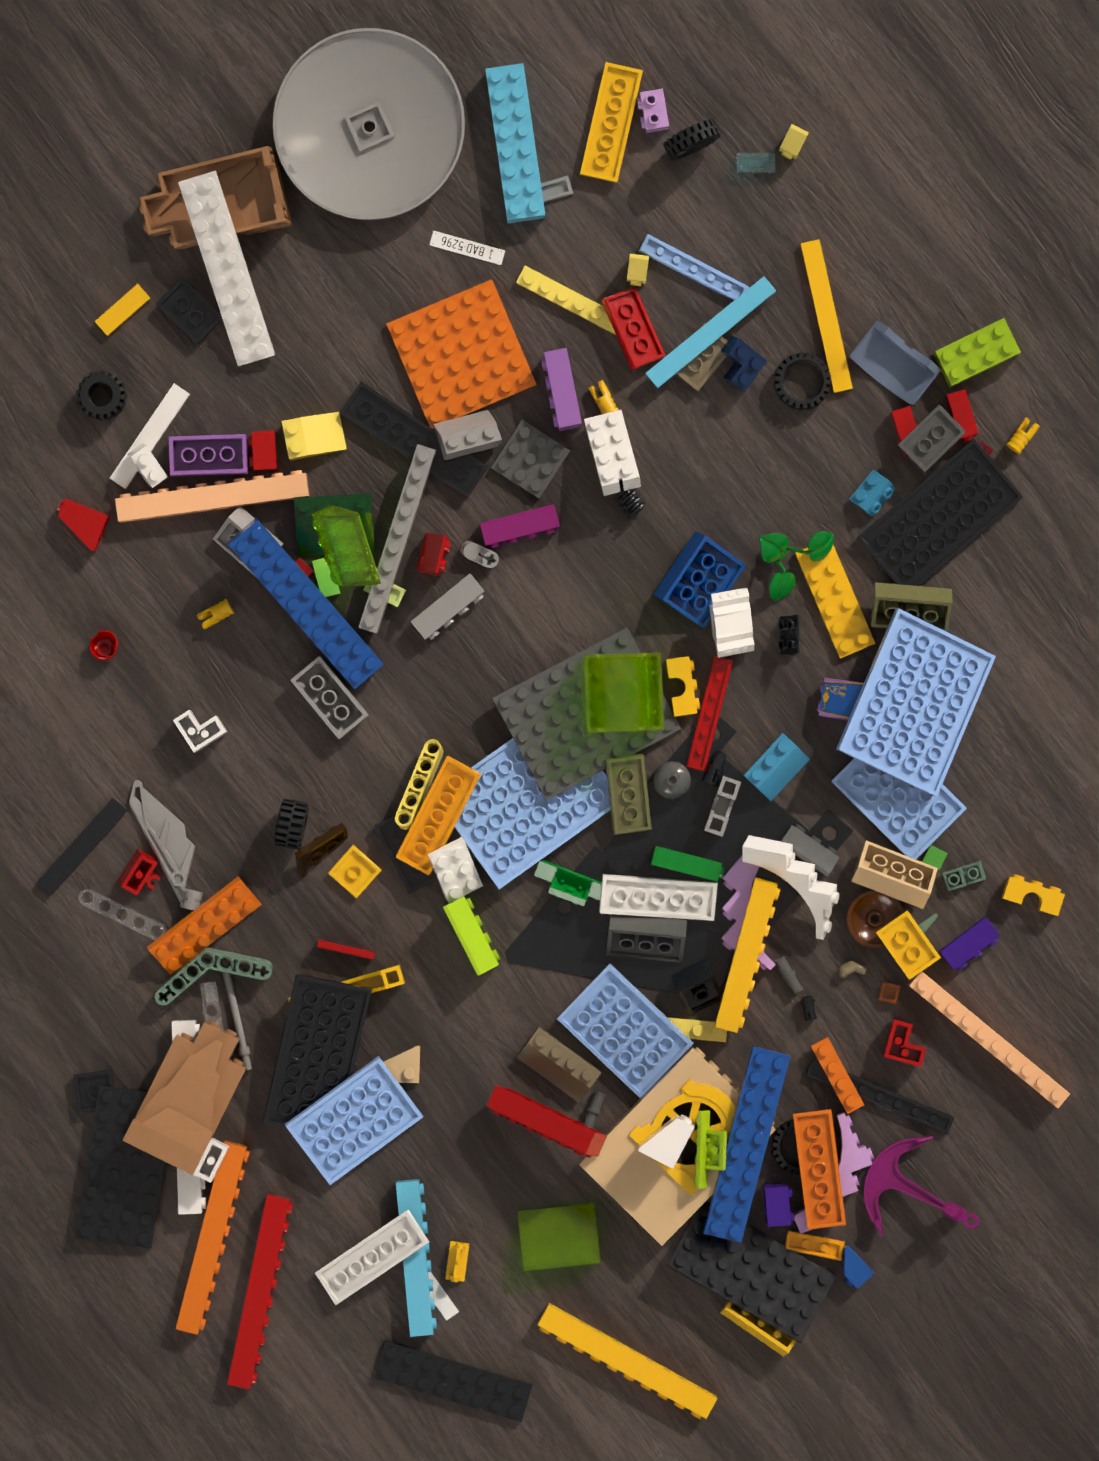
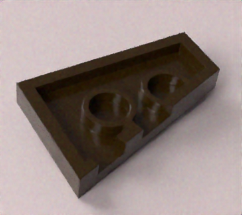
(313, 852)

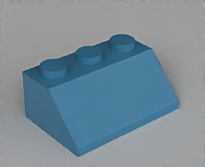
(776, 767)

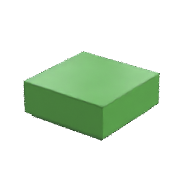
(934, 857)

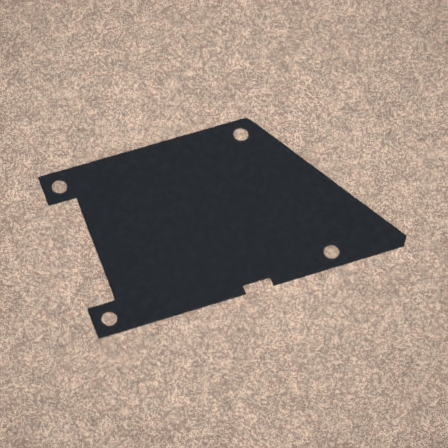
(579, 940)

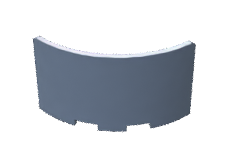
(894, 363)

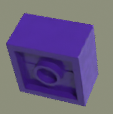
(777, 1204)

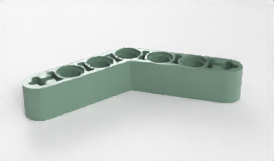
(202, 966)

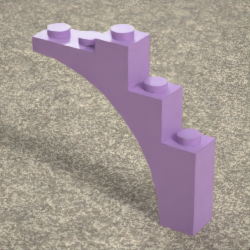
(740, 878)
(850, 1160)

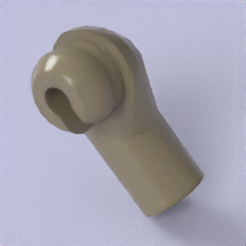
(851, 967)

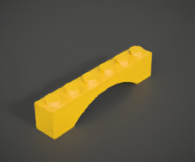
(379, 980)

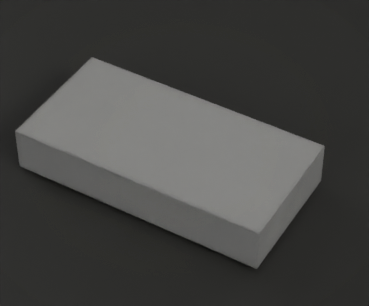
(556, 189)

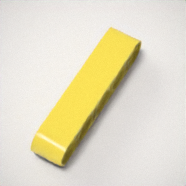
(419, 775)

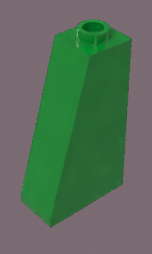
(687, 863)

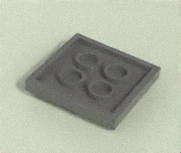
(530, 459)

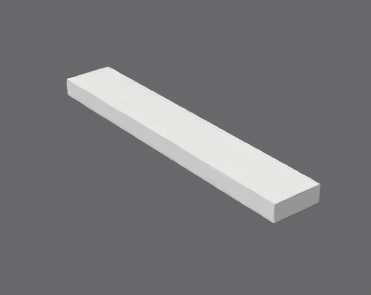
(151, 432)

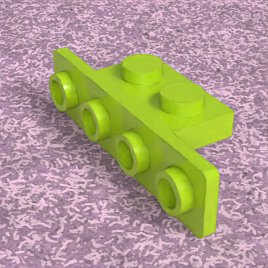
(710, 1149)

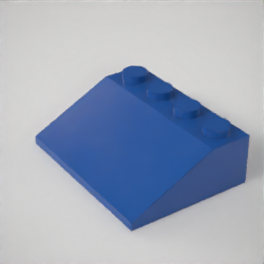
(695, 575)

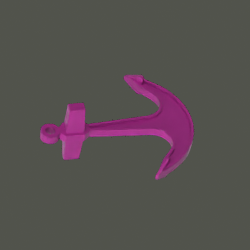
(886, 1175)

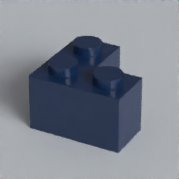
(746, 363)

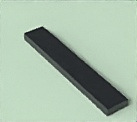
(82, 846)

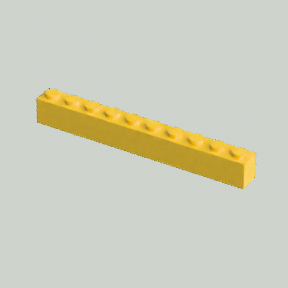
(630, 1362)

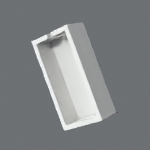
(612, 452)

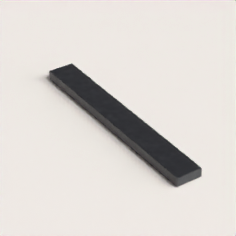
(889, 1100)

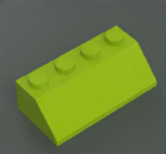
(471, 935)

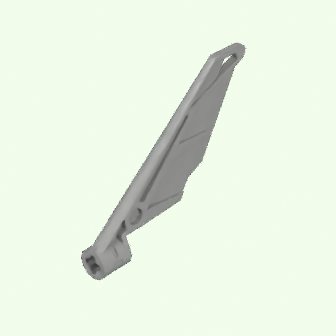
(169, 842)

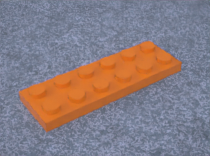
(204, 925)
(819, 1169)

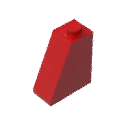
(84, 522)

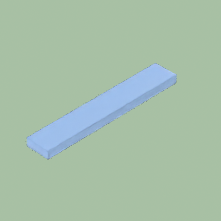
(692, 268)

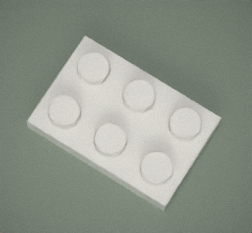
(455, 870)

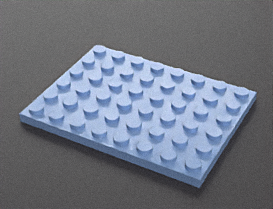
(916, 702)
(512, 823)

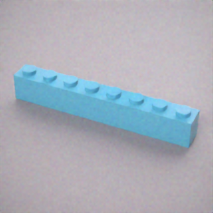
(416, 1265)

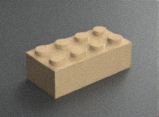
(894, 874)

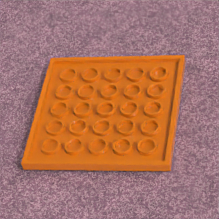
(461, 354)

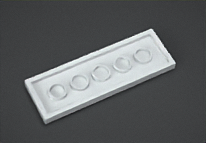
(658, 897)
(372, 1257)

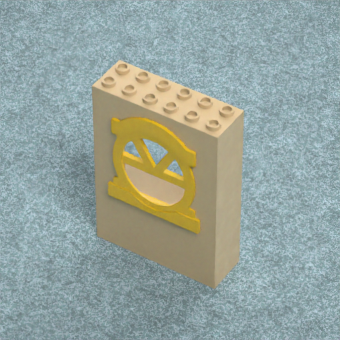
(648, 1190)

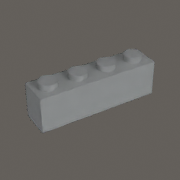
(447, 607)

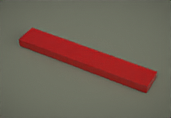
(709, 713)

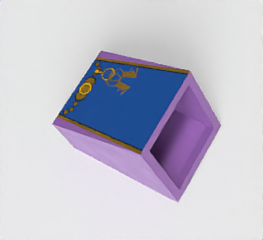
(838, 698)

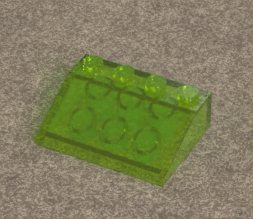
(345, 547)
(558, 1237)

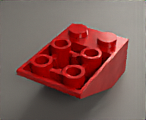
(433, 553)

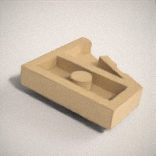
(405, 1066)

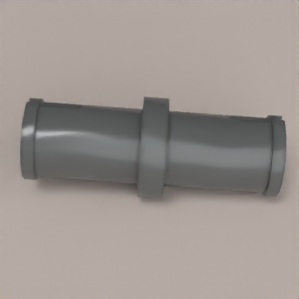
(788, 974)
(594, 1109)

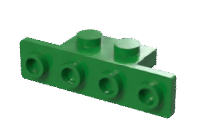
(568, 884)

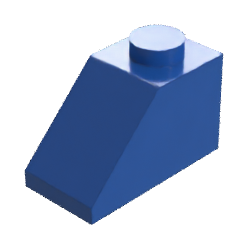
(854, 1268)

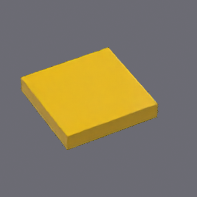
(354, 871)

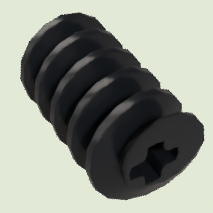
(629, 500)

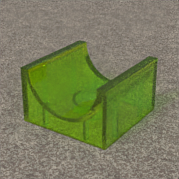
(621, 693)

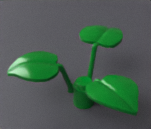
(775, 547)

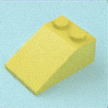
(313, 435)

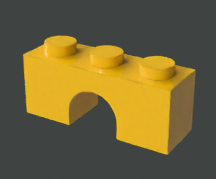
(681, 669)
(1017, 888)

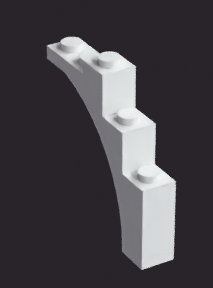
(780, 859)

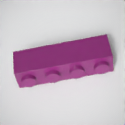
(520, 525)

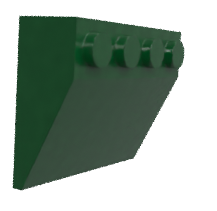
(306, 533)

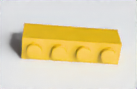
(771, 1337)

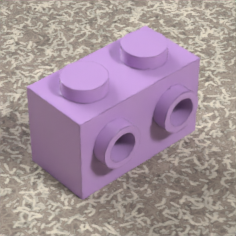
(653, 110)

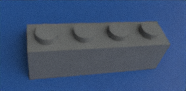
(646, 937)

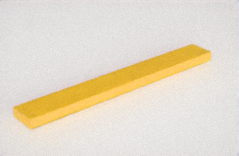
(826, 316)

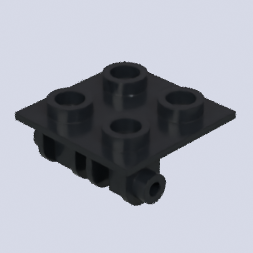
(789, 635)

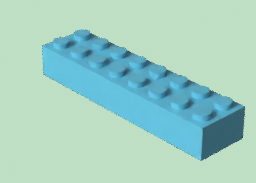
(515, 143)

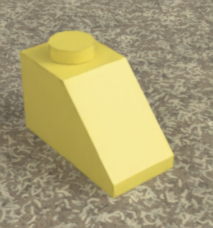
(793, 142)
(637, 269)

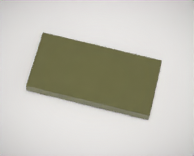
(628, 794)

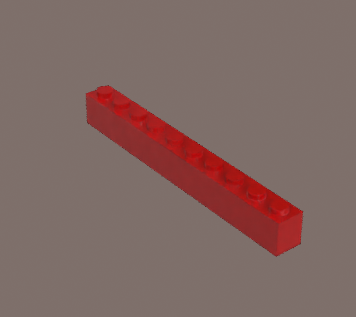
(259, 1291)

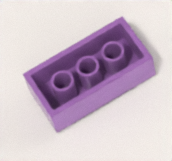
(562, 389)
(208, 455)

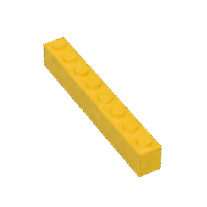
(746, 954)

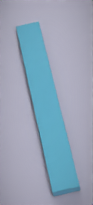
(710, 332)

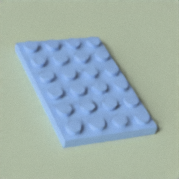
(897, 809)
(625, 1030)
(354, 1120)

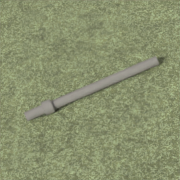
(243, 1049)

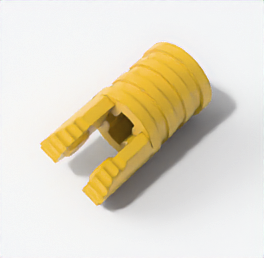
(606, 402)
(1020, 438)
(219, 612)

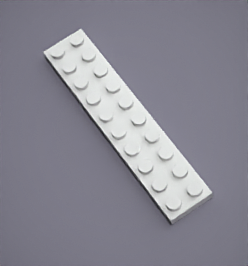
(226, 268)

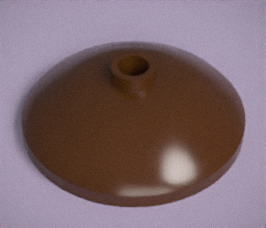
(862, 910)

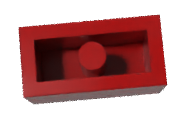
(264, 451)

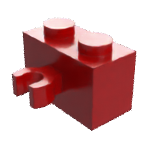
(138, 872)

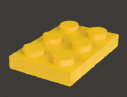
(908, 945)

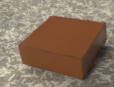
(889, 992)

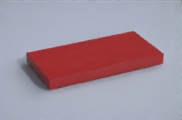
(633, 328)

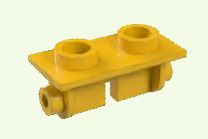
(457, 1261)

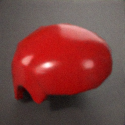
(104, 645)

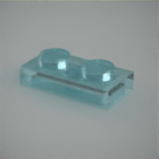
(755, 163)

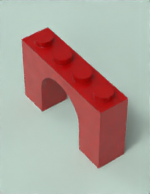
(959, 409)

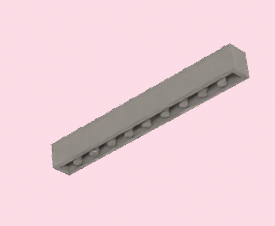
(397, 538)

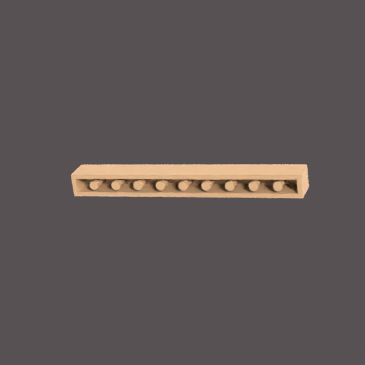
(213, 497)
(989, 1039)

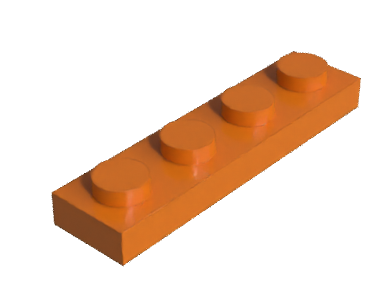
(837, 1075)

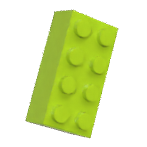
(976, 353)

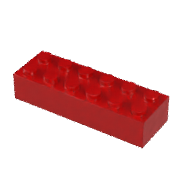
(546, 1121)

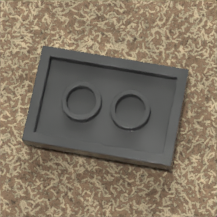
(931, 438)

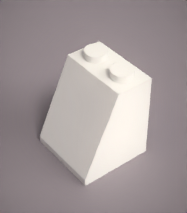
(668, 1141)

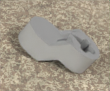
(487, 558)

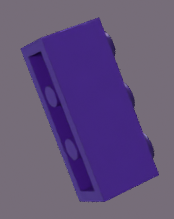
(969, 944)

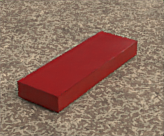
(345, 949)

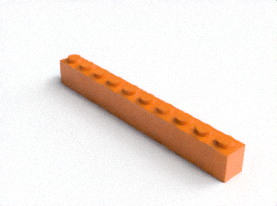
(211, 1239)

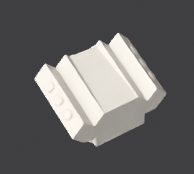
(731, 622)

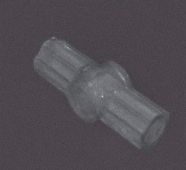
(210, 998)

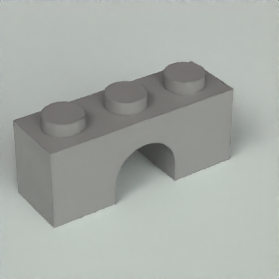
(722, 806)

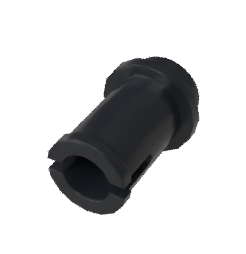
(808, 1007)

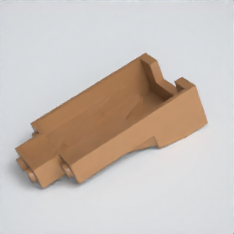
(250, 188)
(188, 1097)

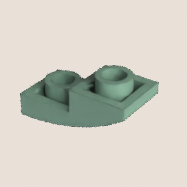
(964, 875)

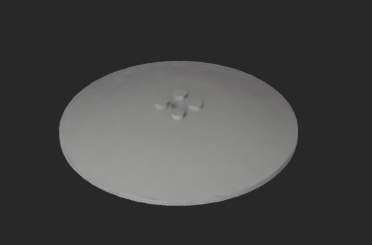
(361, 80)

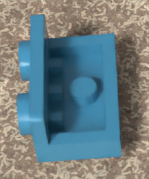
(872, 493)

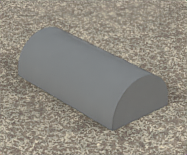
(329, 697)

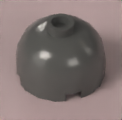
(672, 780)

